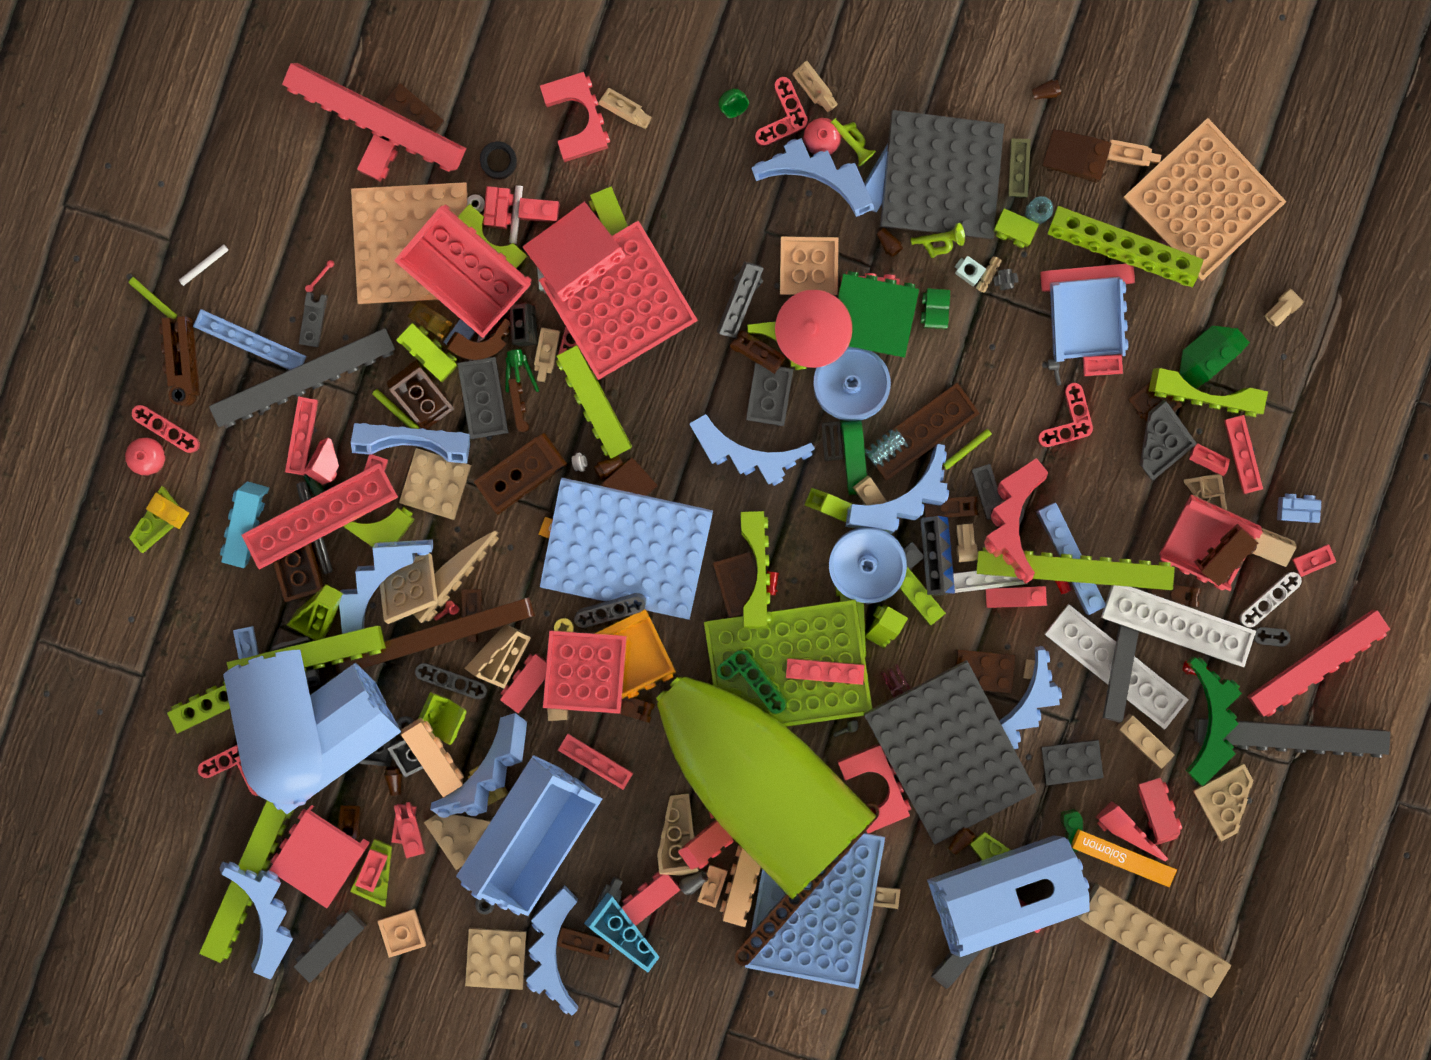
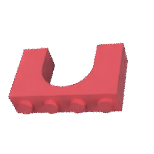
(577, 89)
(874, 760)

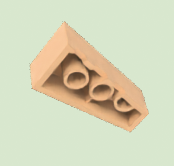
(433, 757)
(740, 889)

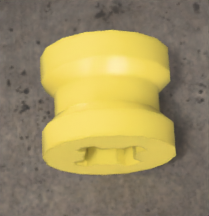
(567, 625)

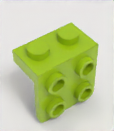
(443, 717)

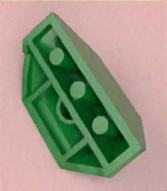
(1210, 354)

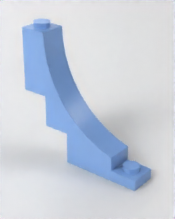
(387, 559)

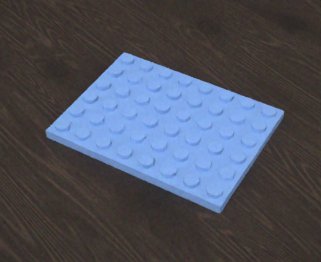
(625, 544)
(830, 928)

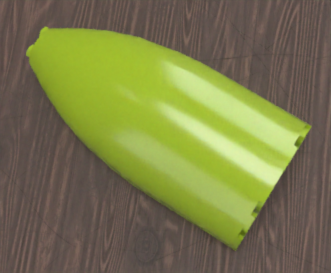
(760, 782)

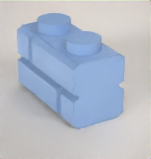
(1299, 509)

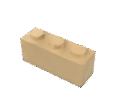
(1145, 741)

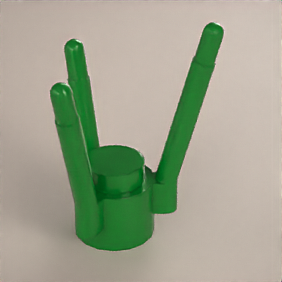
(515, 360)

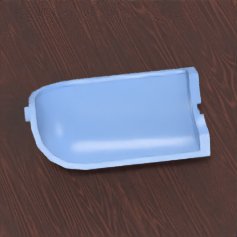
(275, 727)

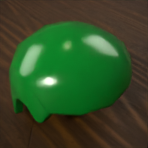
(733, 103)

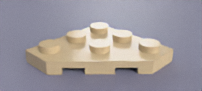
(1225, 800)
(456, 835)

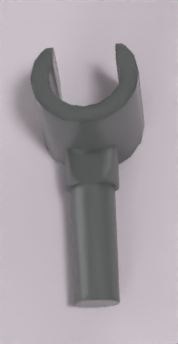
(1053, 365)
(852, 727)

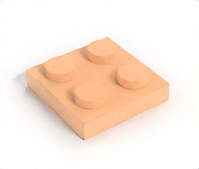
(402, 933)

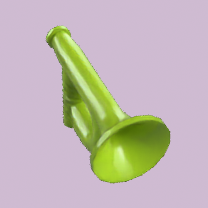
(863, 154)
(956, 235)

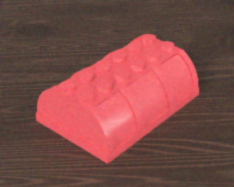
(463, 271)

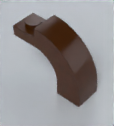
(479, 349)

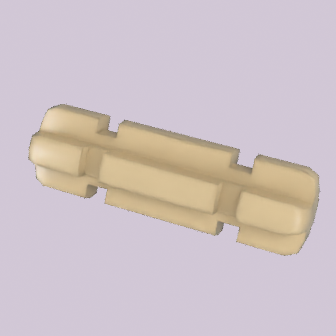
(988, 274)

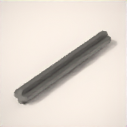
(319, 544)

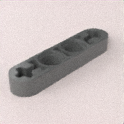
(611, 613)
(450, 684)

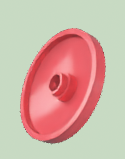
(813, 328)

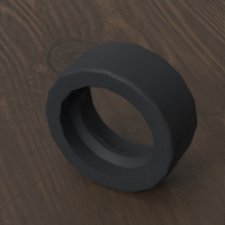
(494, 174)

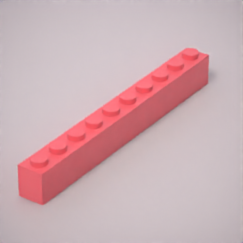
(373, 116)

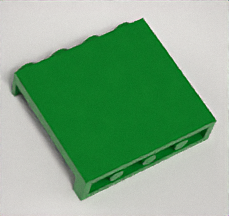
(879, 312)

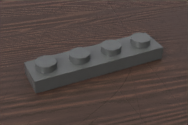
(740, 299)

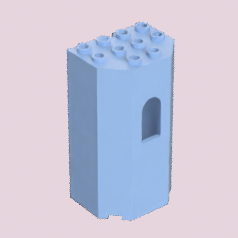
(349, 723)
(528, 837)
(981, 901)

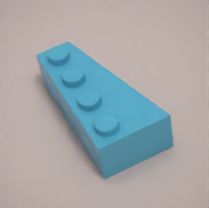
(243, 518)
(617, 929)

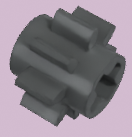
(1005, 279)

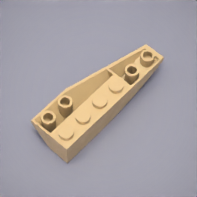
(451, 573)

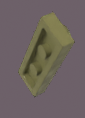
(1019, 168)

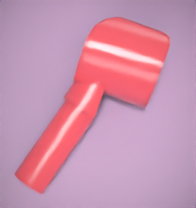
(450, 608)

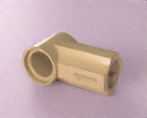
(1286, 304)
(966, 546)

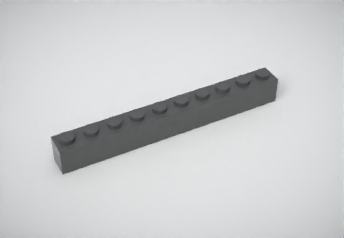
(302, 377)
(1302, 738)

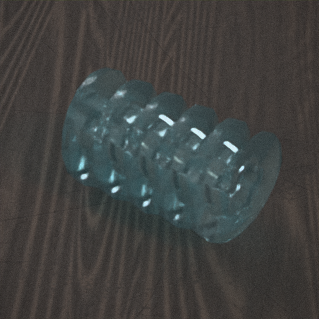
(1046, 210)
(885, 448)

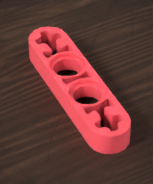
(165, 429)

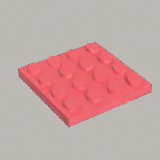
(584, 672)

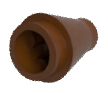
(1047, 90)
(890, 243)
(607, 467)
(393, 779)
(961, 840)

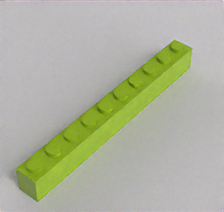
(1084, 570)
(236, 900)

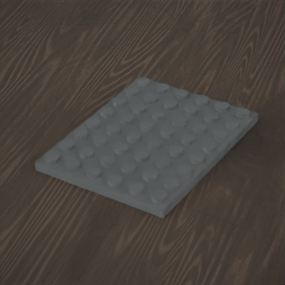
(950, 752)

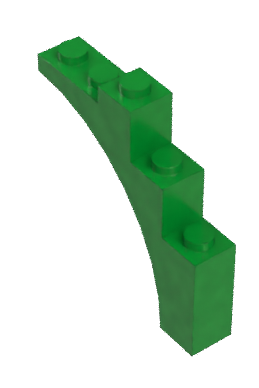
(1219, 697)

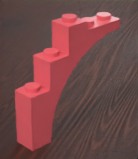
(1006, 539)

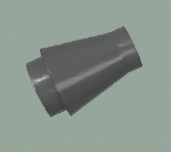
(692, 883)

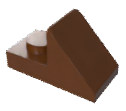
(349, 821)

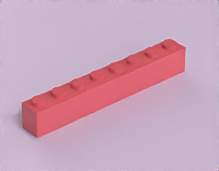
(1318, 663)

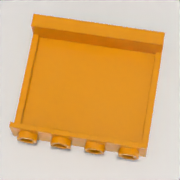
(644, 656)

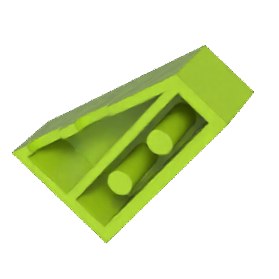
(428, 351)
(317, 614)
(885, 626)

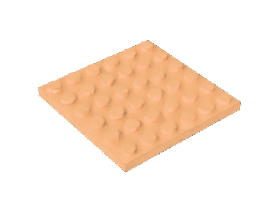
(1205, 197)
(384, 225)

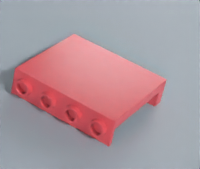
(574, 251)
(1197, 530)
(317, 857)

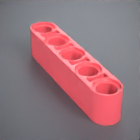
(1123, 271)

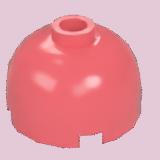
(821, 136)
(145, 456)

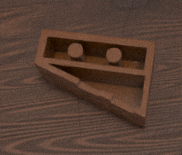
(1227, 555)

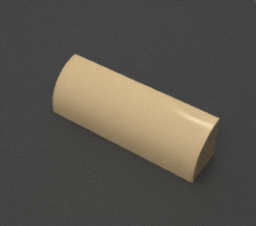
(1275, 547)

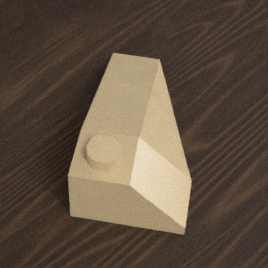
(676, 833)

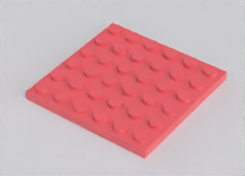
(626, 307)

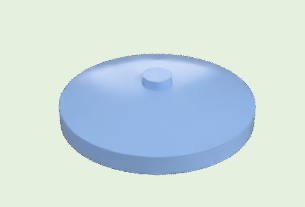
(853, 385)
(867, 565)

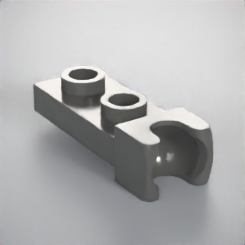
(312, 320)
(986, 489)

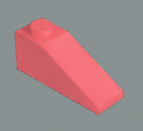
(1016, 596)

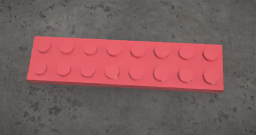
(319, 516)

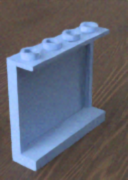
(1088, 318)

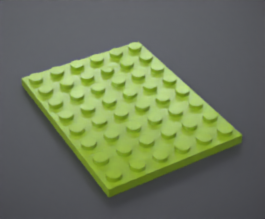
(809, 633)

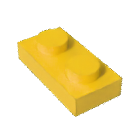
(167, 510)

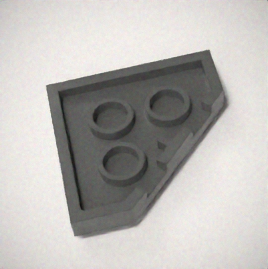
(1164, 440)

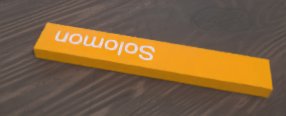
(1123, 858)

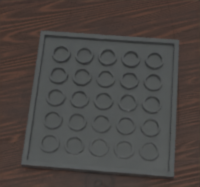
(941, 174)

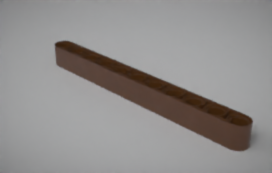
(444, 633)
(790, 906)

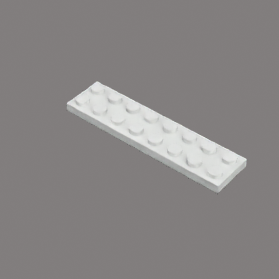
(1178, 624)
(1096, 653)

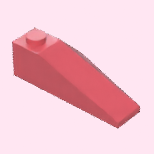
(1120, 824)

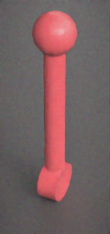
(309, 288)

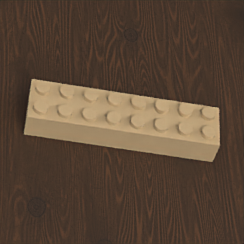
(1155, 941)

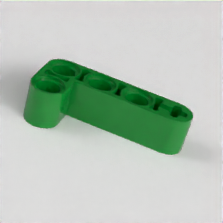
(854, 453)
(754, 683)

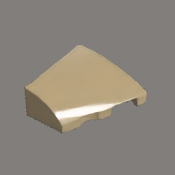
(1208, 488)

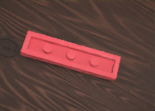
(301, 436)
(1243, 454)
(825, 671)
(595, 761)

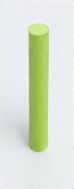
(152, 298)
(394, 409)
(968, 448)

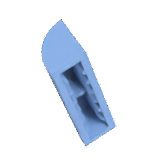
(875, 181)

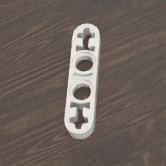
(1269, 598)

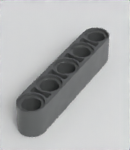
(951, 968)

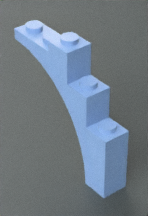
(797, 161)
(770, 464)
(909, 506)
(1038, 695)
(491, 774)
(261, 890)
(546, 974)

